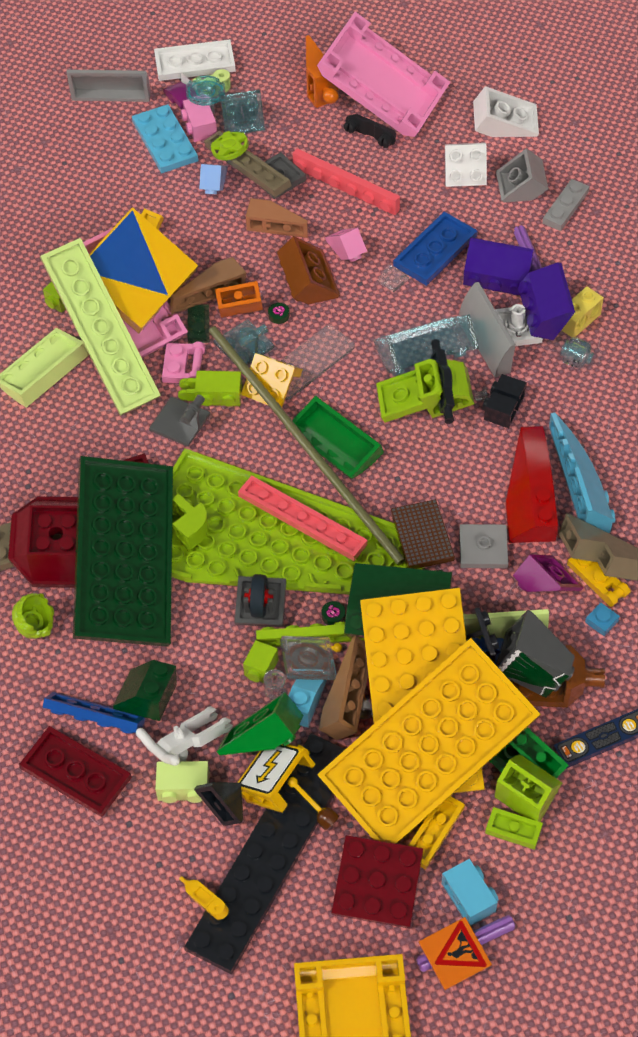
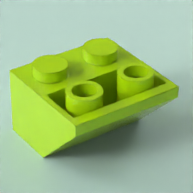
(526, 788)

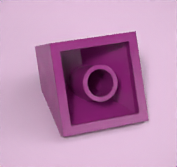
(545, 574)

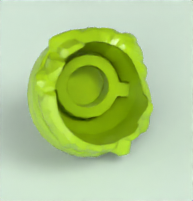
(33, 616)

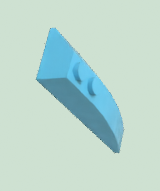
(581, 477)

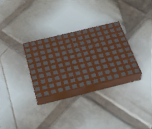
(422, 534)

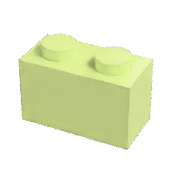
(179, 781)

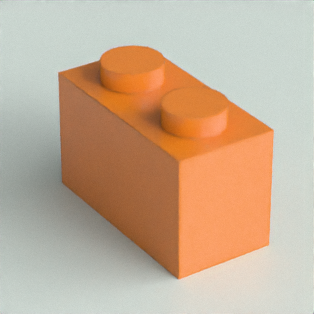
(239, 299)

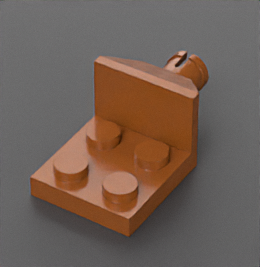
(571, 689)

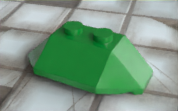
(534, 750)

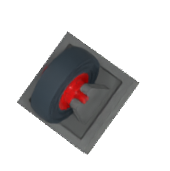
(260, 601)

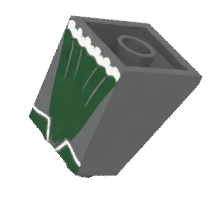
(534, 656)

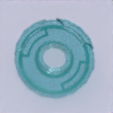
(197, 95)

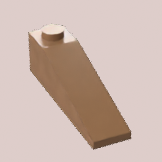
(203, 287)
(345, 699)

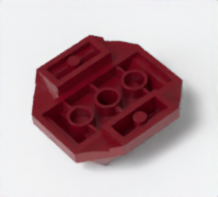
(31, 545)

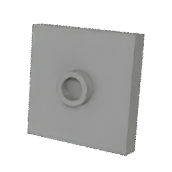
(483, 546)

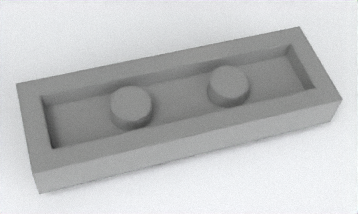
(566, 204)

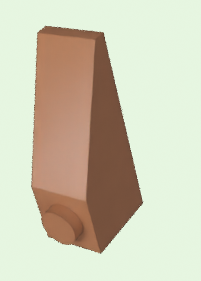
(274, 219)

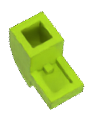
(192, 524)

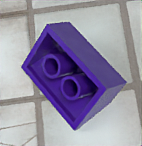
(497, 265)
(546, 301)

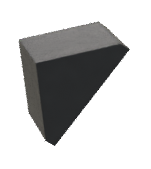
(223, 800)

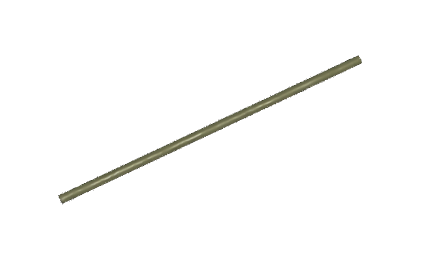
(308, 447)

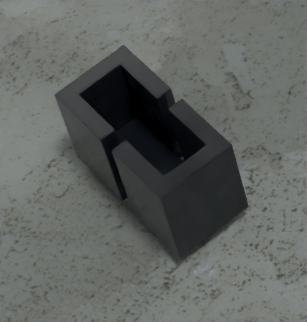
(505, 397)

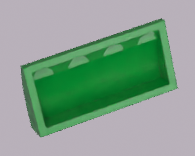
(337, 438)

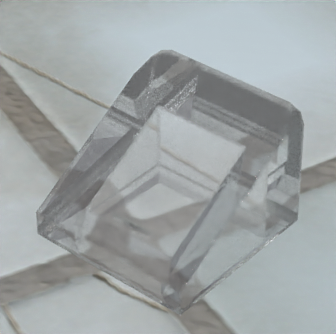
(392, 278)

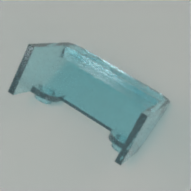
(414, 344)

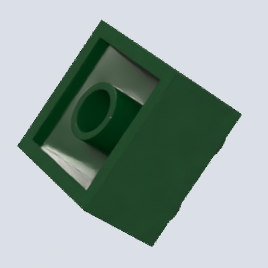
(147, 690)

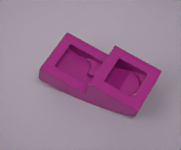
(176, 93)

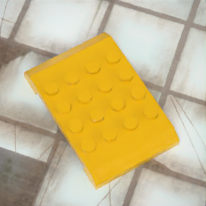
(352, 997)

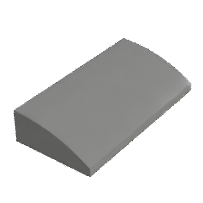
(109, 85)
(491, 334)

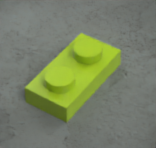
(514, 828)

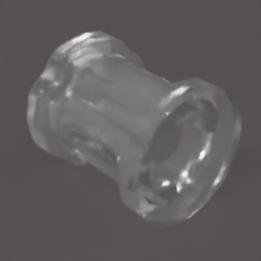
(269, 681)

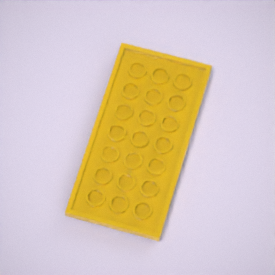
(407, 642)
(428, 744)

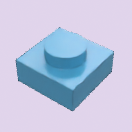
(602, 619)

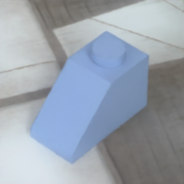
(212, 178)

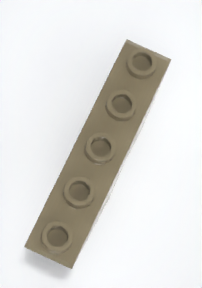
(593, 544)

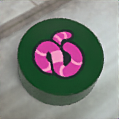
(278, 313)
(333, 612)

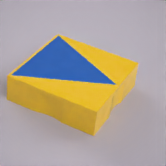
(140, 268)

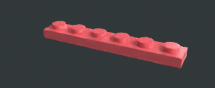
(347, 182)
(303, 518)

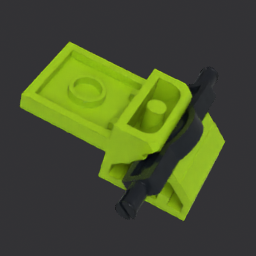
(434, 385)

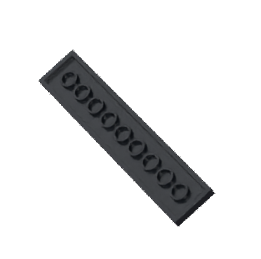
(264, 864)

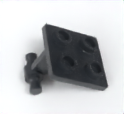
(491, 640)

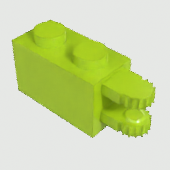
(217, 388)

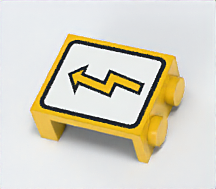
(268, 774)

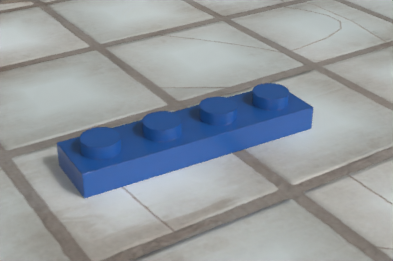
(86, 710)

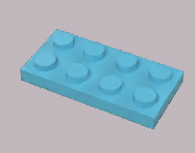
(164, 138)

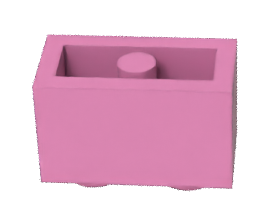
(199, 120)

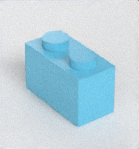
(469, 892)

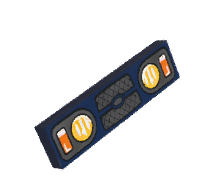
(598, 739)

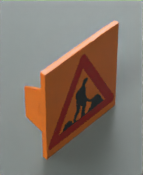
(454, 953)

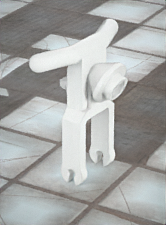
(174, 746)

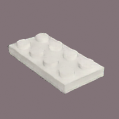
(194, 59)

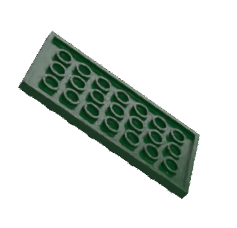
(123, 552)

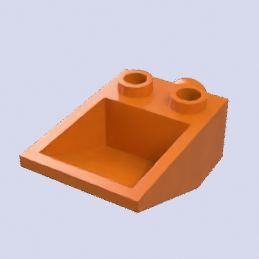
(319, 89)

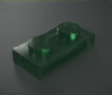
(199, 324)

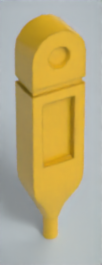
(205, 898)

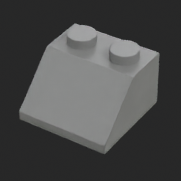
(522, 178)

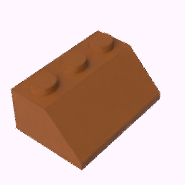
(307, 272)

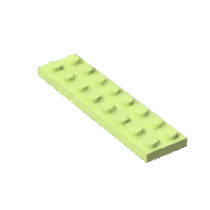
(100, 326)

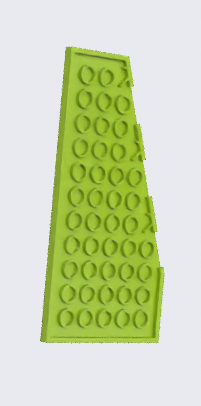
(252, 542)

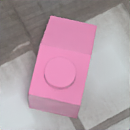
(347, 244)

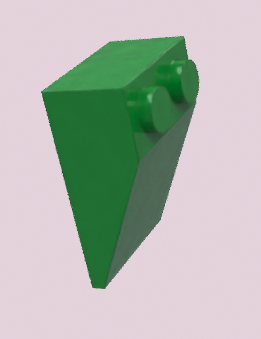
(264, 729)

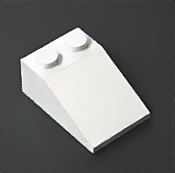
(504, 115)

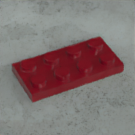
(75, 771)

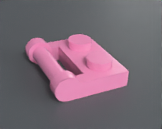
(176, 361)

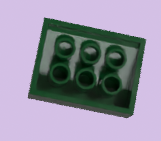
(384, 581)

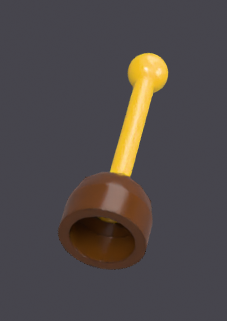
(326, 816)

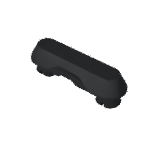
(381, 133)

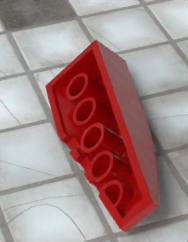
(530, 492)

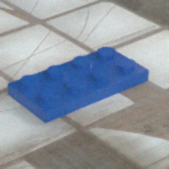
(434, 248)

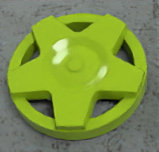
(229, 145)

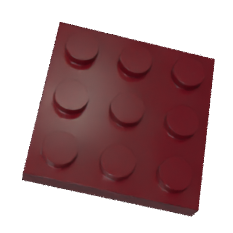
(377, 881)

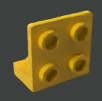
(275, 377)

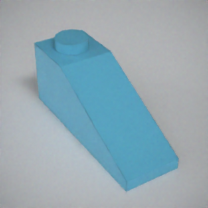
(306, 697)

